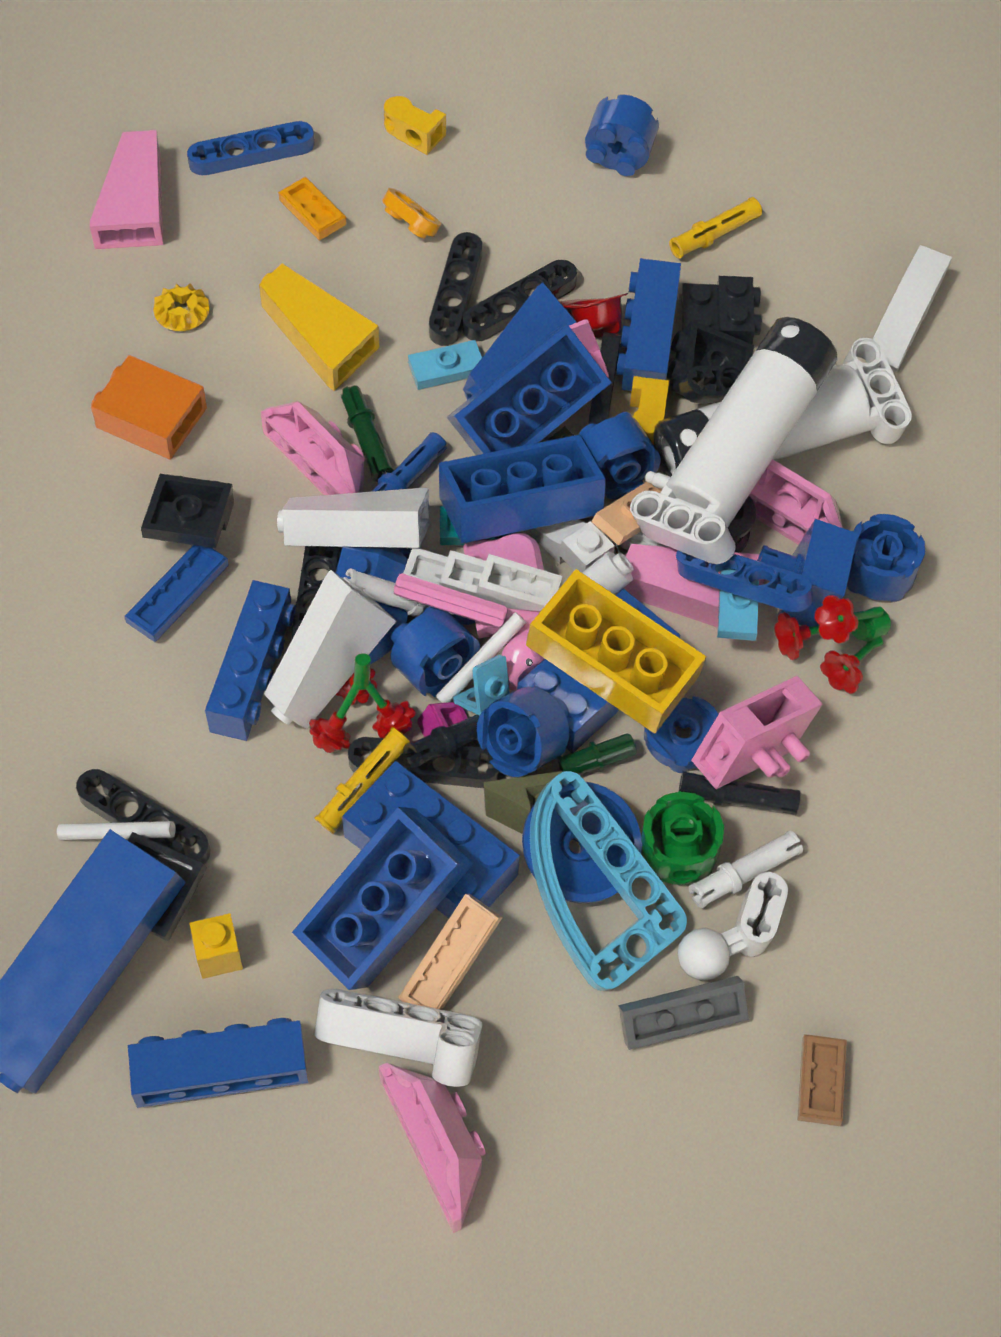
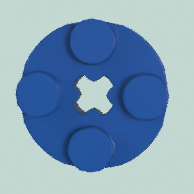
(678, 751)

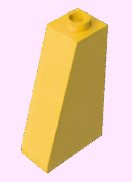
(319, 325)

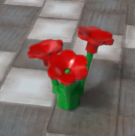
(836, 622)

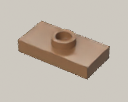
(822, 1080)

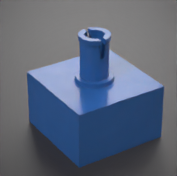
(822, 557)

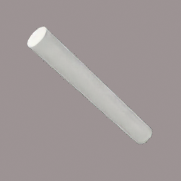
(486, 652)
(88, 831)

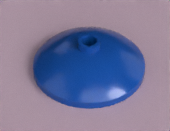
(577, 872)

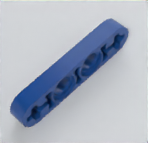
(252, 153)
(784, 591)

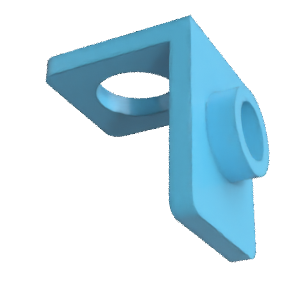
(489, 685)

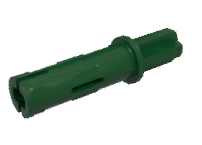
(362, 422)

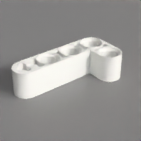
(402, 1031)

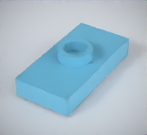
(444, 364)
(737, 614)

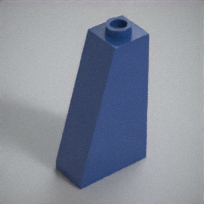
(528, 327)

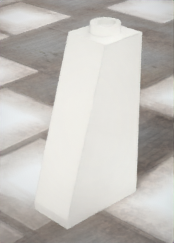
(357, 519)
(324, 650)

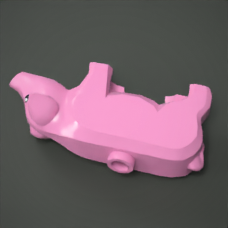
(524, 550)

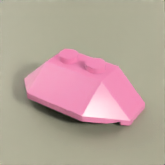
(315, 448)
(791, 502)
(438, 1137)

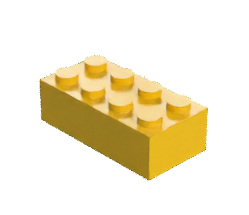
(615, 650)

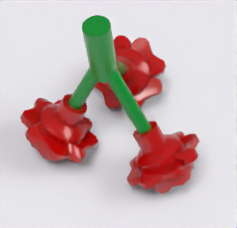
(330, 734)

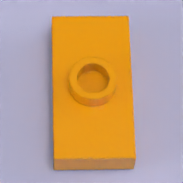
(312, 208)

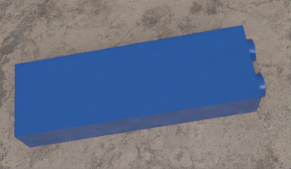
(78, 956)

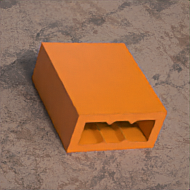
(149, 406)

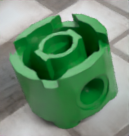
(682, 838)

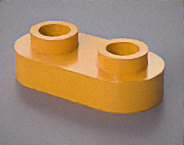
(403, 207)

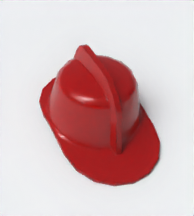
(602, 313)

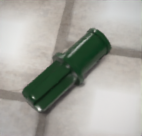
(598, 755)

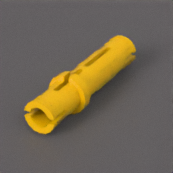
(687, 243)
(394, 745)

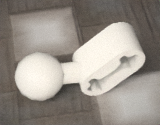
(706, 952)

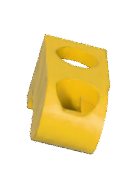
(414, 125)
(650, 398)

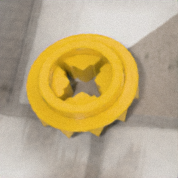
(179, 318)

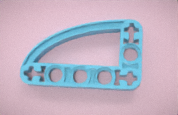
(620, 877)

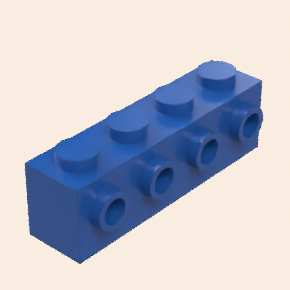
(651, 321)
(250, 660)
(217, 1062)

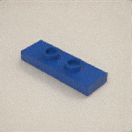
(176, 591)

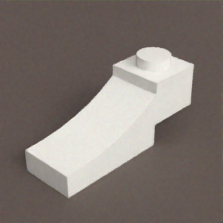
(573, 542)

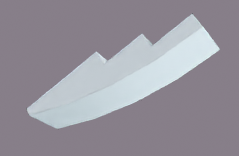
(911, 304)
(493, 580)

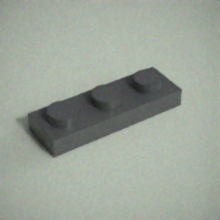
(683, 1012)

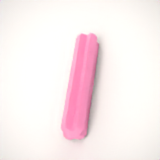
(450, 600)

